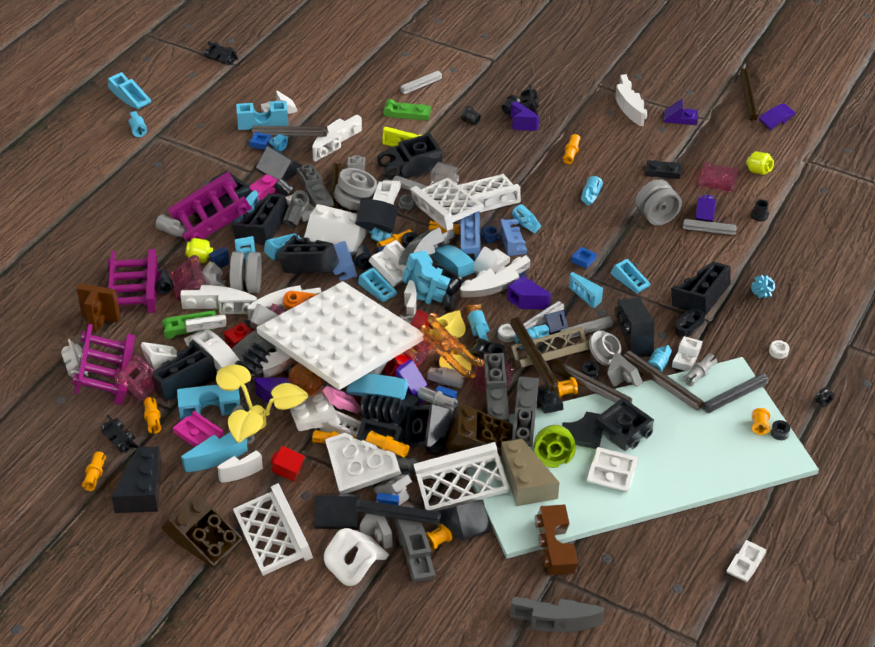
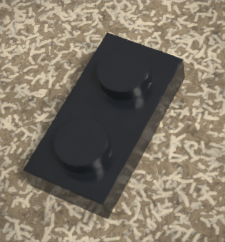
(663, 169)
(548, 400)

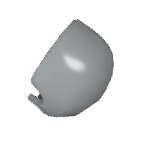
(212, 275)

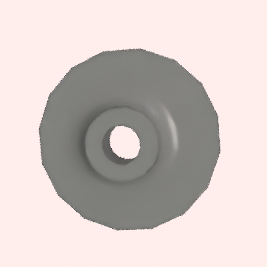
(604, 346)

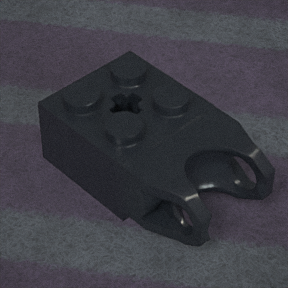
(412, 157)

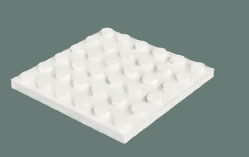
(340, 334)

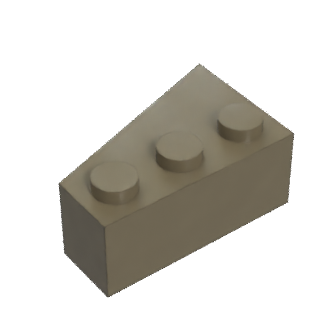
(527, 474)

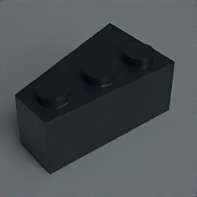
(263, 220)
(307, 256)
(703, 289)

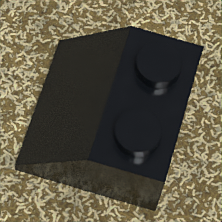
(425, 425)

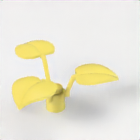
(454, 325)
(243, 423)

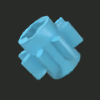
(379, 235)
(763, 286)

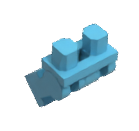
(425, 277)

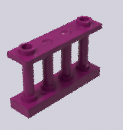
(203, 197)
(149, 274)
(122, 361)

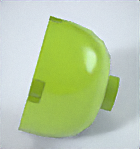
(554, 446)

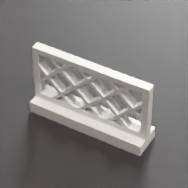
(491, 197)
(435, 208)
(460, 461)
(290, 527)

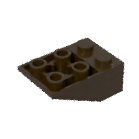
(475, 428)
(202, 531)

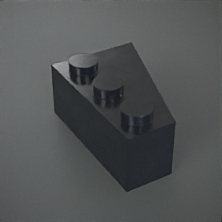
(636, 326)
(184, 371)
(140, 483)

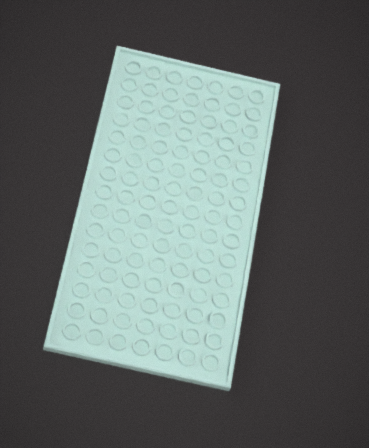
(681, 466)

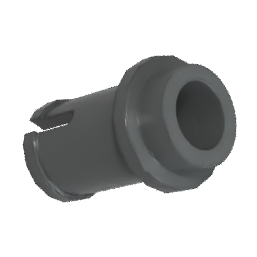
(406, 464)

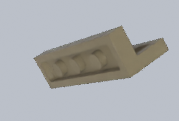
(554, 353)

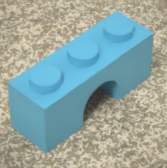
(275, 116)
(199, 397)

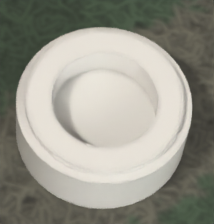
(506, 333)
(779, 349)

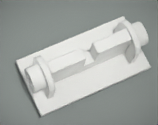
(71, 356)

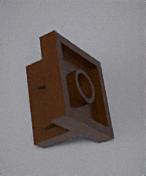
(98, 305)

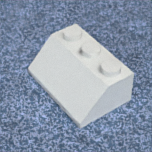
(334, 227)

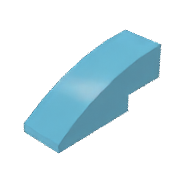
(128, 91)
(454, 260)
(379, 386)
(213, 453)

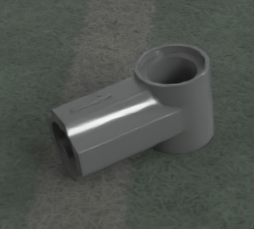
(295, 209)

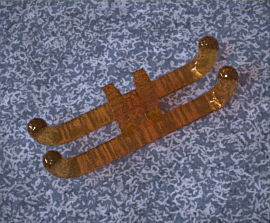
(449, 346)

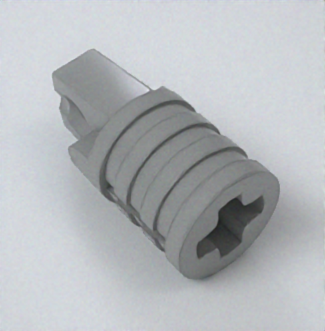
(170, 225)
(445, 377)

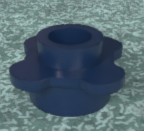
(490, 234)

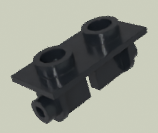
(226, 55)
(529, 99)
(124, 438)

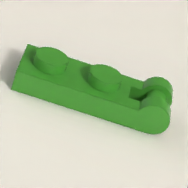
(407, 110)
(176, 325)

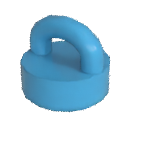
(279, 142)

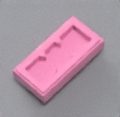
(341, 399)

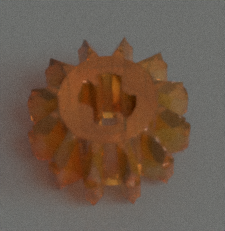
(305, 379)

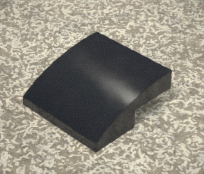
(376, 214)

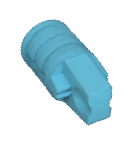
(137, 125)
(591, 190)
(528, 221)
(478, 324)
(535, 332)
(660, 357)

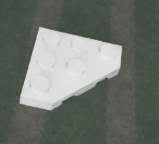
(359, 463)

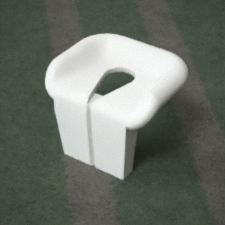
(367, 553)

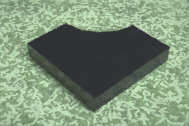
(585, 431)

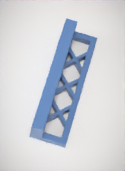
(471, 234)

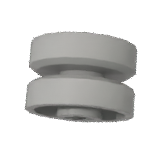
(354, 186)
(658, 202)
(246, 272)

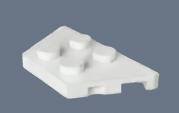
(314, 412)

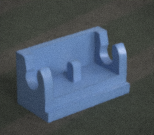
(512, 238)
(345, 262)

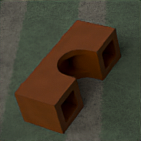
(557, 557)

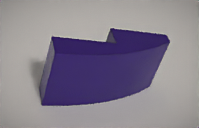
(776, 115)

